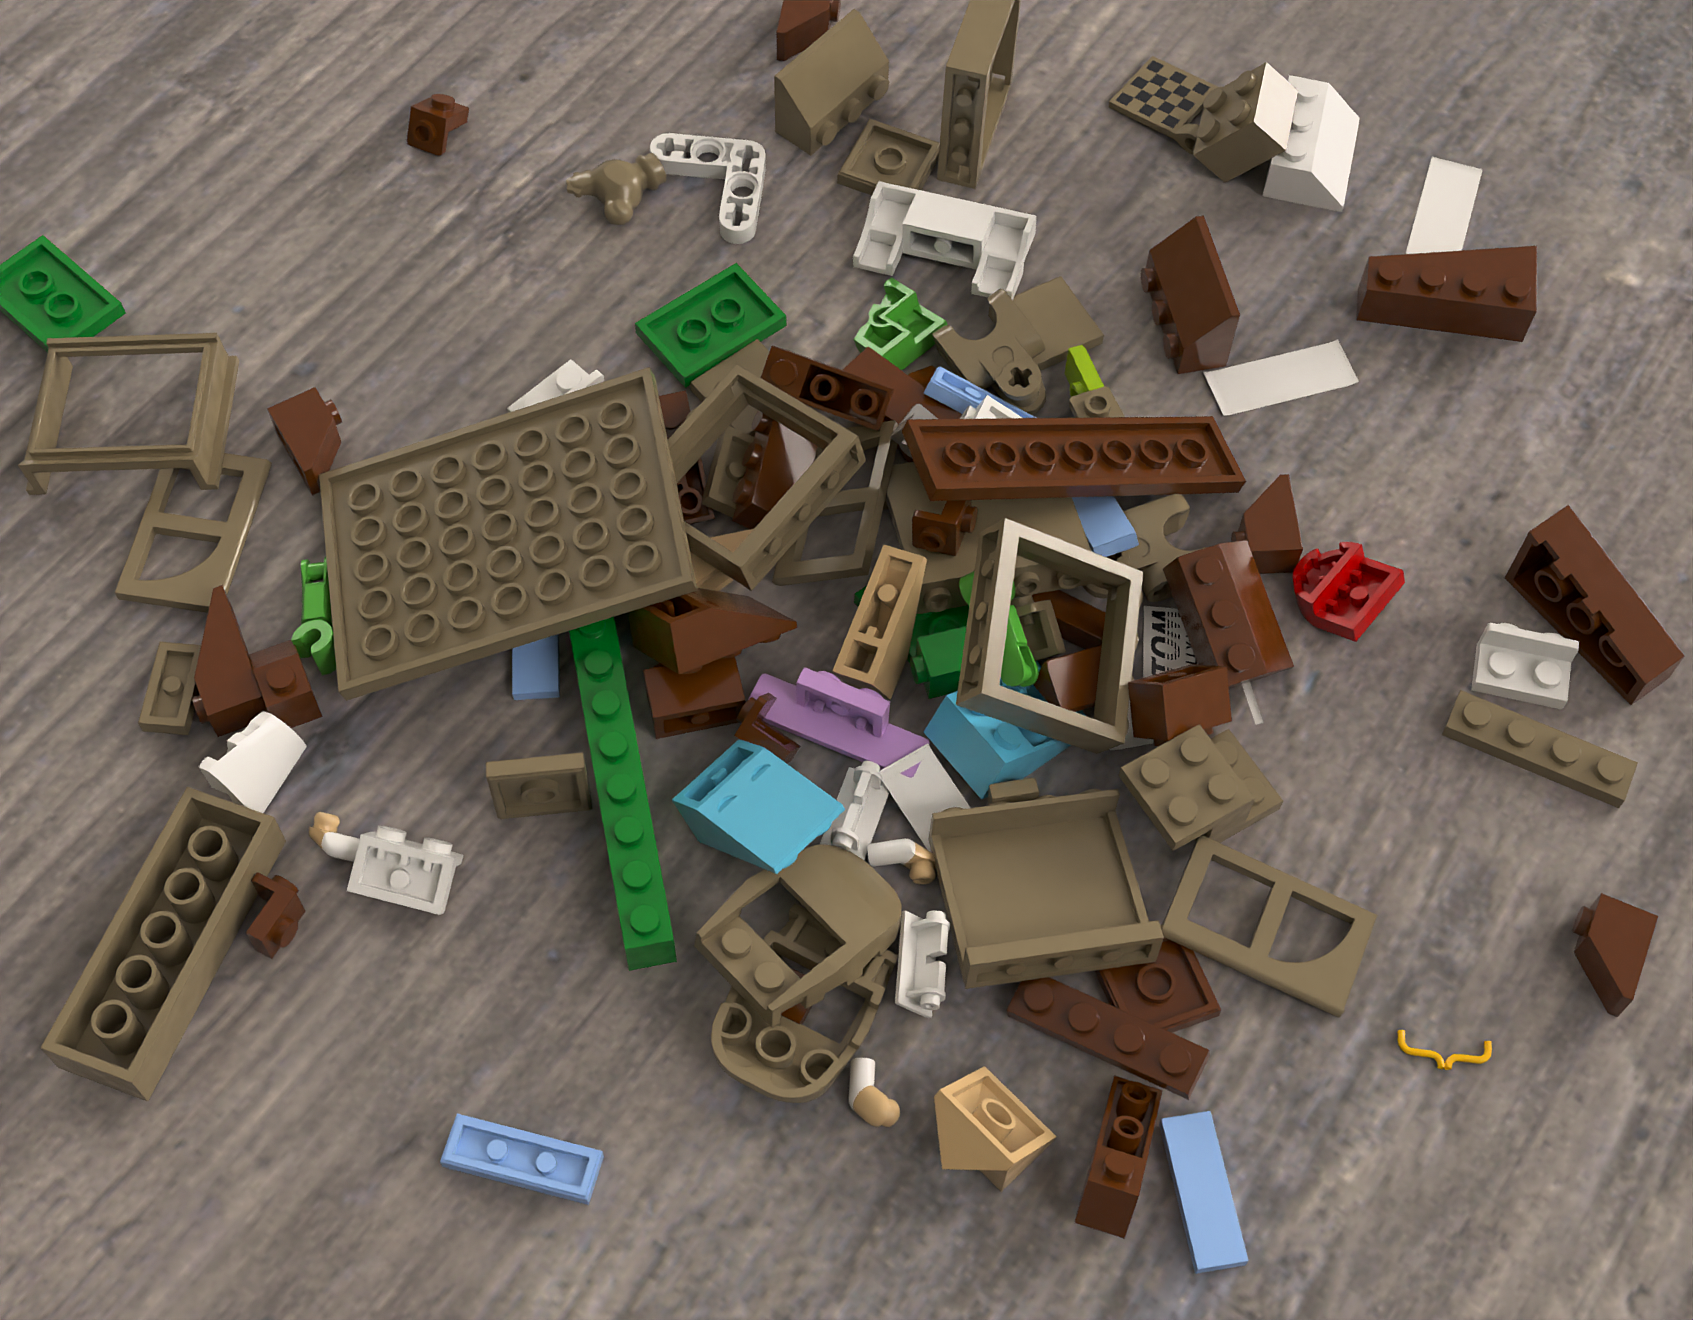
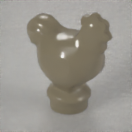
(619, 184)

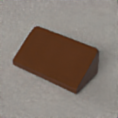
(1076, 619)
(1071, 679)

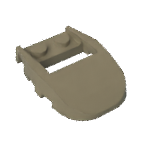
(840, 894)
(791, 1059)

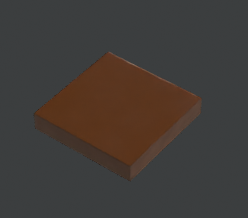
(1163, 992)

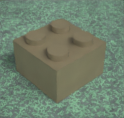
(1245, 122)

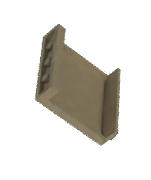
(943, 571)
(1040, 889)

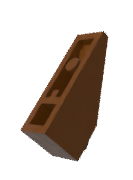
(224, 672)

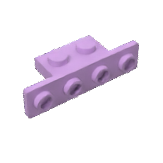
(838, 717)

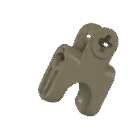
(1001, 358)
(1152, 523)

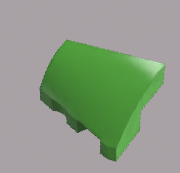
(899, 326)

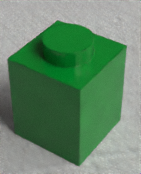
(939, 661)

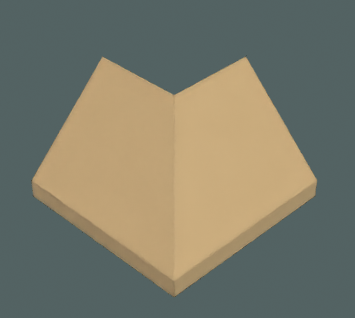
(987, 1128)

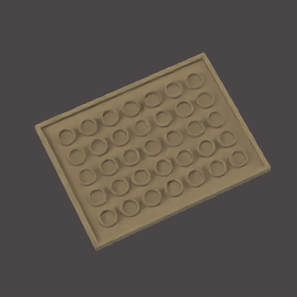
(502, 534)

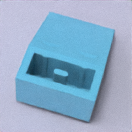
(988, 748)
(756, 807)

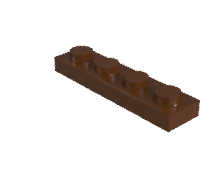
(1109, 1034)

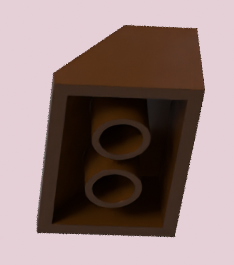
(1191, 298)
(1228, 612)

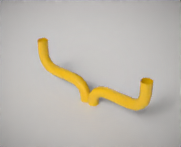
(1438, 1058)

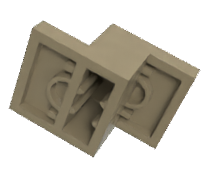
(1200, 787)

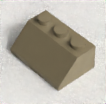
(830, 84)

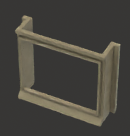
(208, 424)

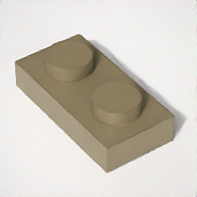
(726, 470)
(170, 690)

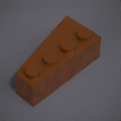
(1453, 291)
(1591, 602)

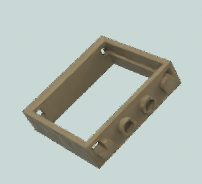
(971, 93)
(800, 504)
(987, 629)

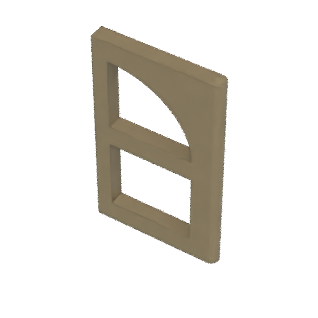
(870, 499)
(195, 587)
(1318, 982)

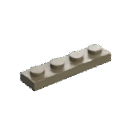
(1540, 749)

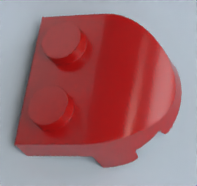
(1344, 589)

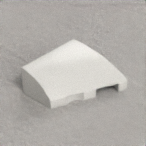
(255, 762)

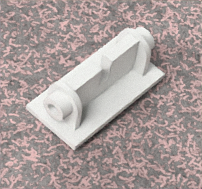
(864, 800)
(919, 975)

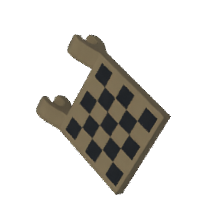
(1164, 100)

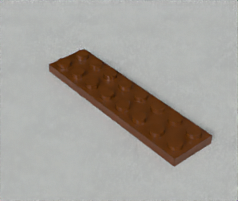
(1071, 457)

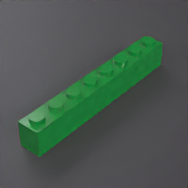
(622, 797)

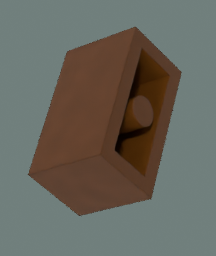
(694, 700)
(1178, 701)

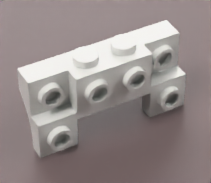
(945, 231)

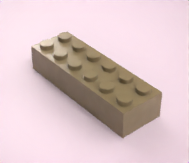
(164, 944)

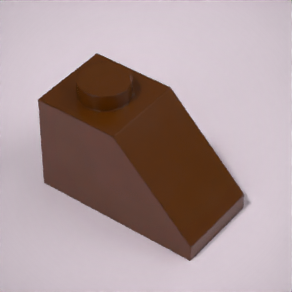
(803, 23)
(308, 434)
(1272, 529)
(285, 684)
(1613, 948)

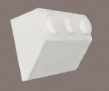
(1318, 149)

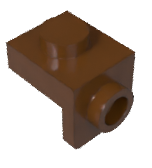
(433, 120)
(944, 531)
(759, 732)
(279, 917)

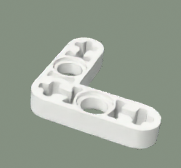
(728, 167)

